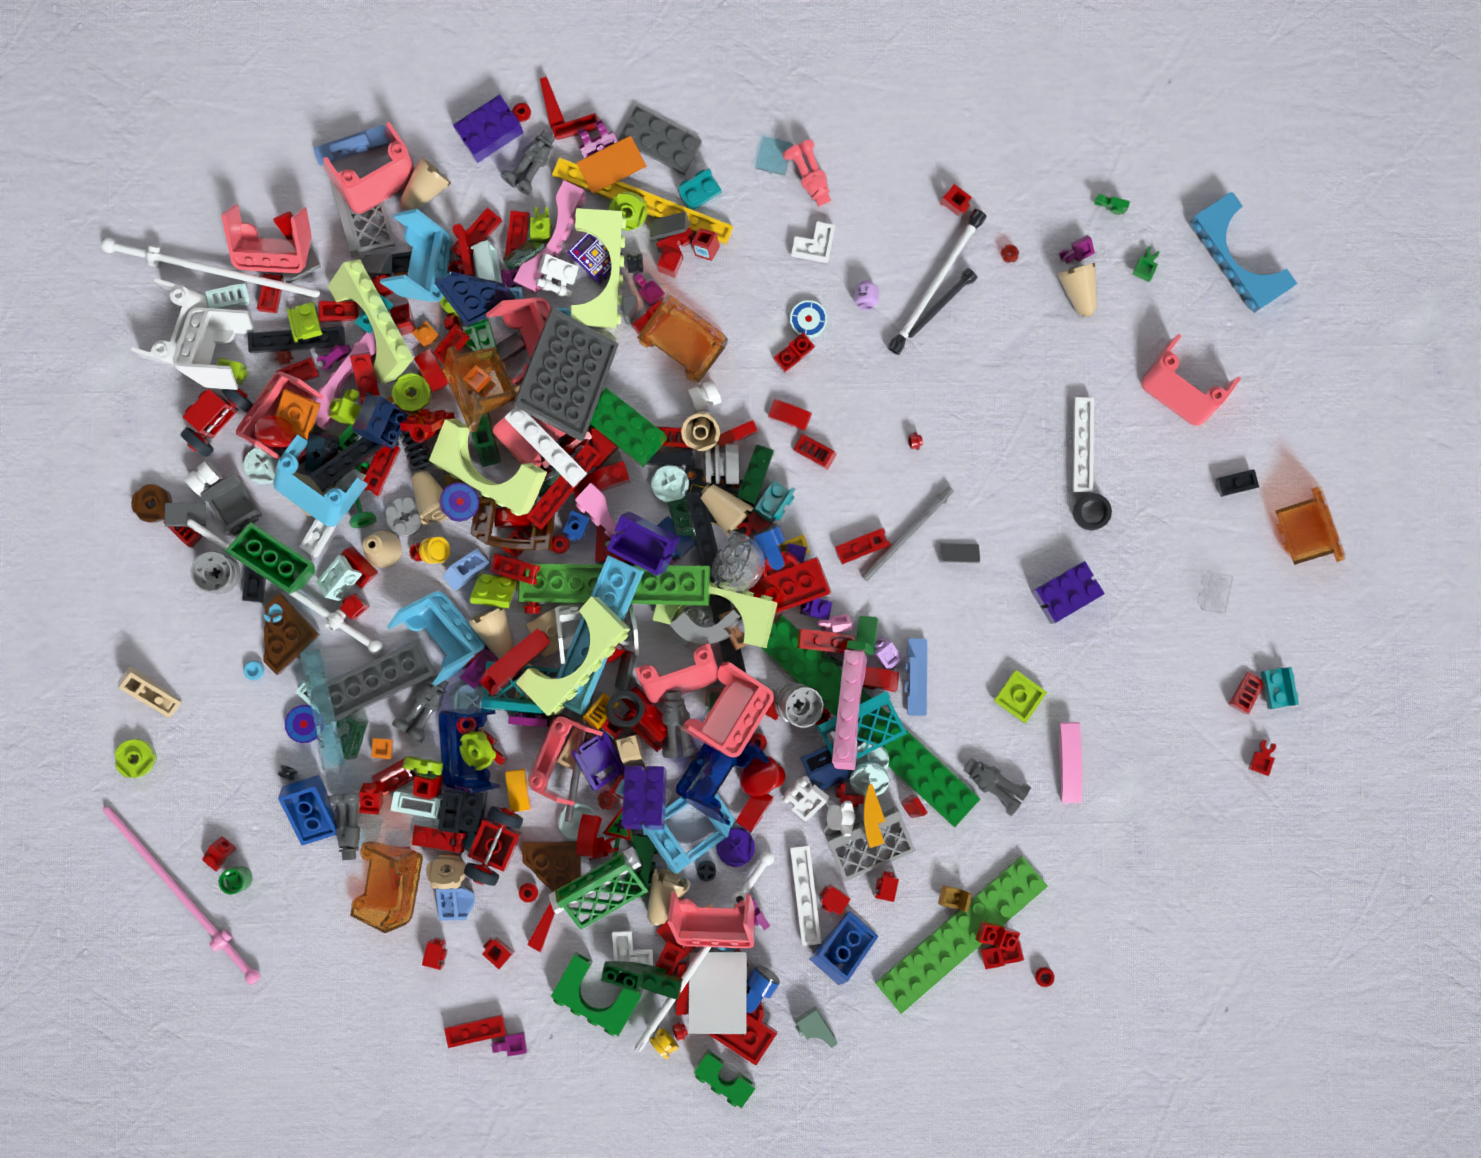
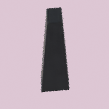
(679, 458)

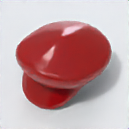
(274, 431)
(761, 777)

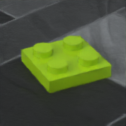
(493, 590)
(1020, 696)

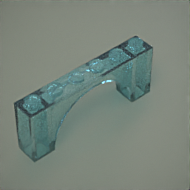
(315, 680)

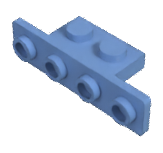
(352, 145)
(916, 677)

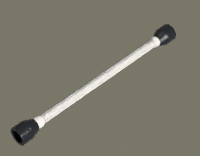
(897, 343)

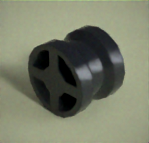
(635, 263)
(706, 874)

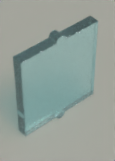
(771, 157)
(369, 828)

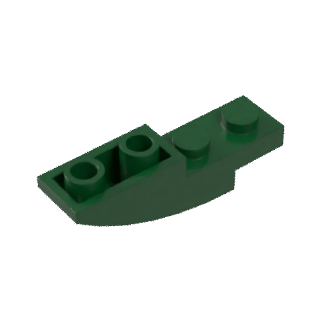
(485, 442)
(643, 976)

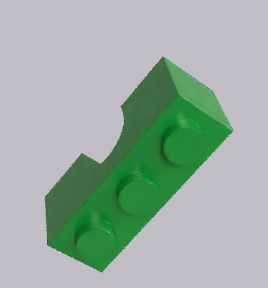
(736, 1090)

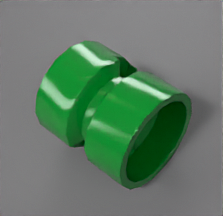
(235, 880)

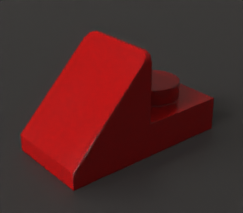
(674, 241)
(506, 519)

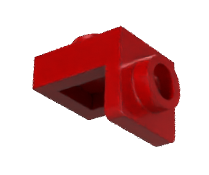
(855, 799)
(218, 853)

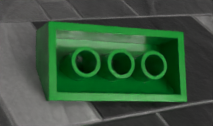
(271, 559)

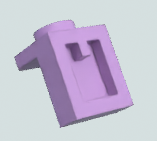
(887, 653)

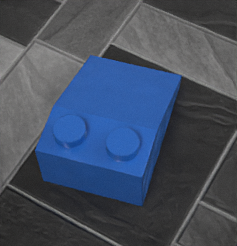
(308, 810)
(844, 948)

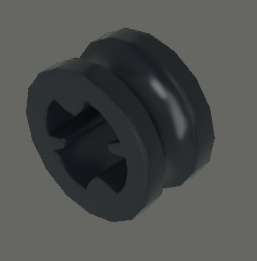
(287, 772)

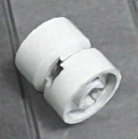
(704, 396)
(202, 478)

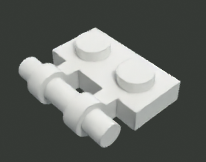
(559, 270)
(809, 803)

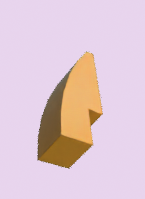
(872, 817)

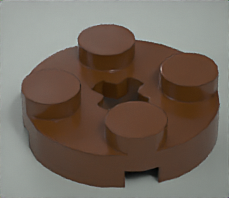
(146, 494)

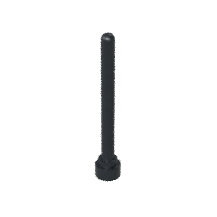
(968, 277)

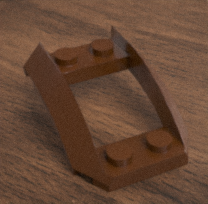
(483, 523)

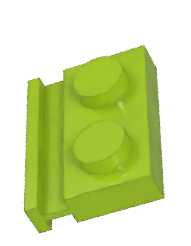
(304, 321)

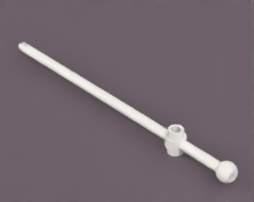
(154, 255)
(334, 620)
(766, 859)

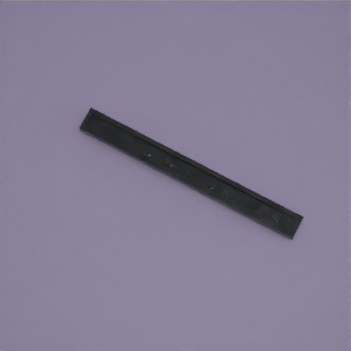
(707, 551)

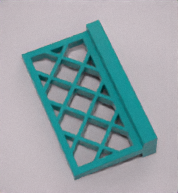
(514, 705)
(866, 708)

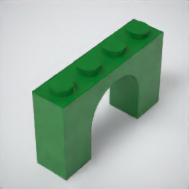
(569, 994)

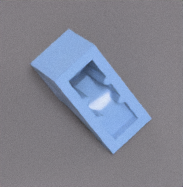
(465, 569)

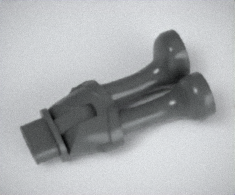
(535, 153)
(429, 698)
(675, 715)
(988, 776)
(347, 832)

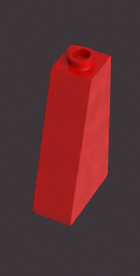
(514, 661)

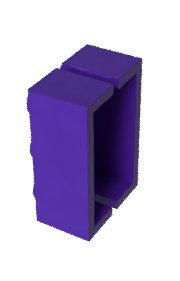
(488, 128)
(643, 543)
(1068, 592)
(644, 797)

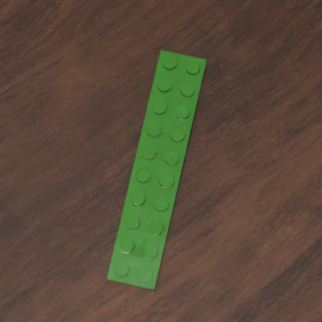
(577, 581)
(957, 935)

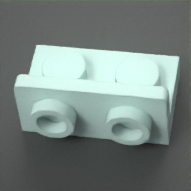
(338, 579)

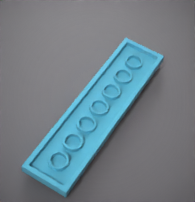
(616, 589)

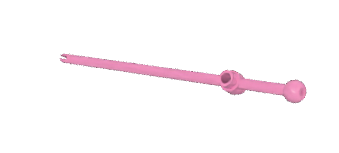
(220, 939)

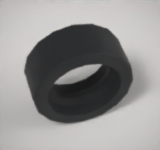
(1097, 498)
(627, 694)

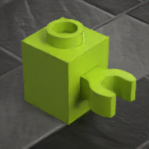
(541, 226)
(239, 370)
(344, 409)

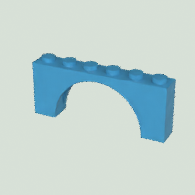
(1255, 288)

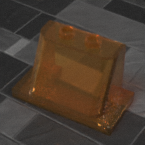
(492, 396)
(1310, 529)

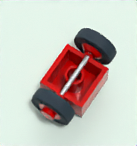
(210, 415)
(494, 845)

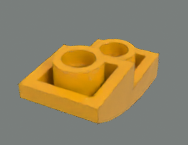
(518, 790)

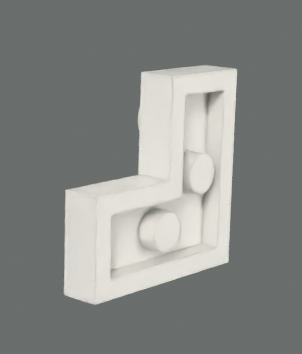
(817, 248)
(624, 950)

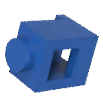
(581, 520)

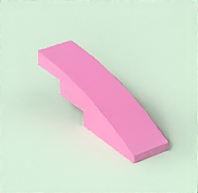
(1070, 762)

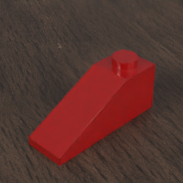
(605, 478)

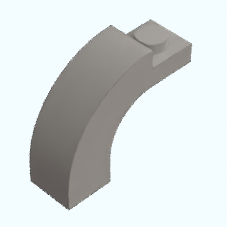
(693, 632)

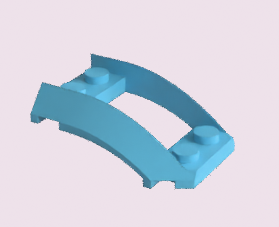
(671, 849)

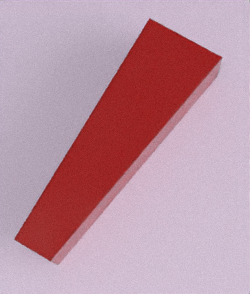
(554, 113)
(572, 127)
(737, 434)
(644, 732)
(541, 932)
(682, 1003)

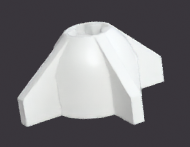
(840, 817)

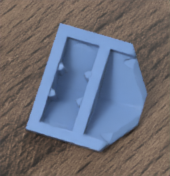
(454, 903)

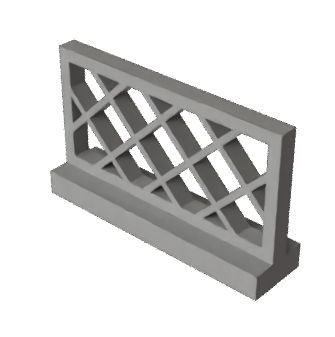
(350, 230)
(837, 840)

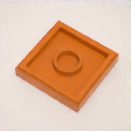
(298, 411)

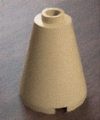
(423, 185)
(1081, 288)
(700, 431)
(427, 497)
(725, 507)
(382, 549)
(493, 630)
(660, 894)

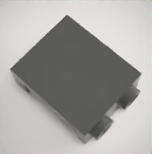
(232, 504)

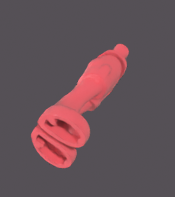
(814, 182)

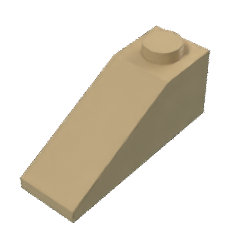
(148, 692)

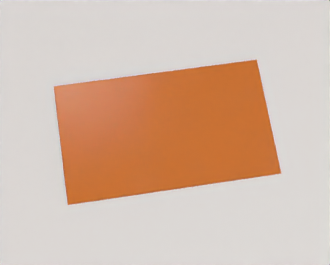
(611, 164)

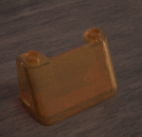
(683, 337)
(389, 886)

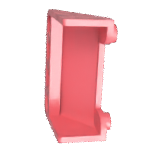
(734, 712)

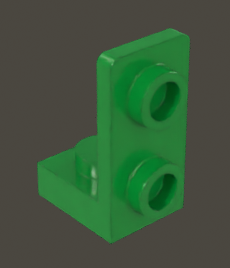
(349, 437)
(865, 635)

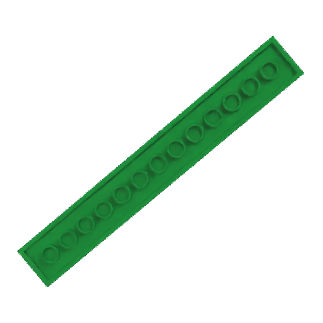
(906, 754)

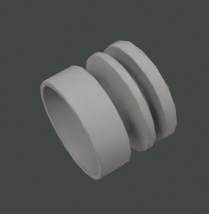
(722, 464)
(205, 568)
(805, 711)

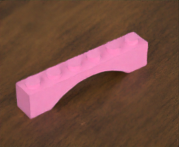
(568, 199)
(338, 379)
(595, 504)
(848, 710)

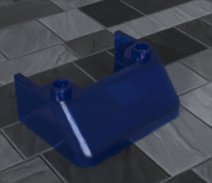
(455, 770)
(707, 775)

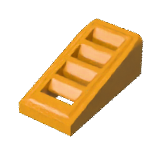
(602, 700)

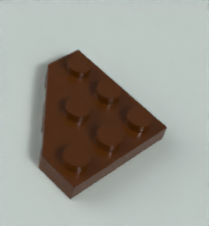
(287, 636)
(552, 862)

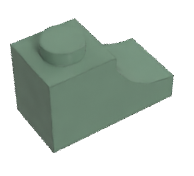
(814, 1026)

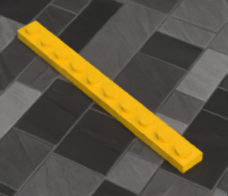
(655, 207)

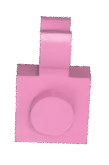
(836, 623)

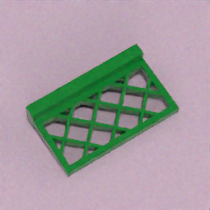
(593, 881)

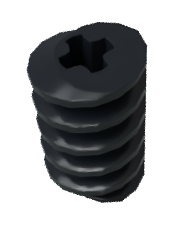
(416, 452)

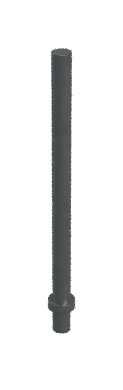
(941, 498)
(576, 770)

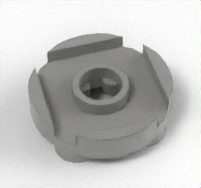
(394, 515)

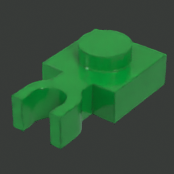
(1115, 205)
(1145, 266)

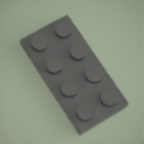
(661, 140)

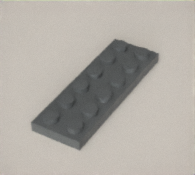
(379, 679)

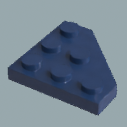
(472, 295)

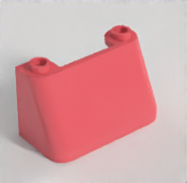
(518, 445)
(685, 680)

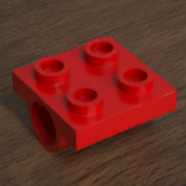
(425, 423)

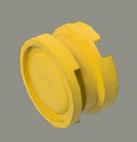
(434, 550)
(664, 1043)

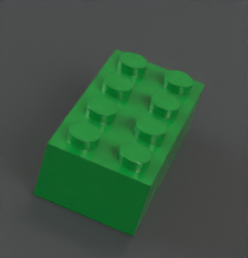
(626, 428)

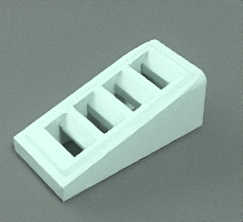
(244, 301)

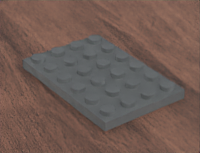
(566, 374)

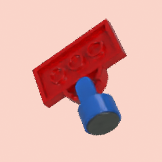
(784, 576)
(758, 1034)

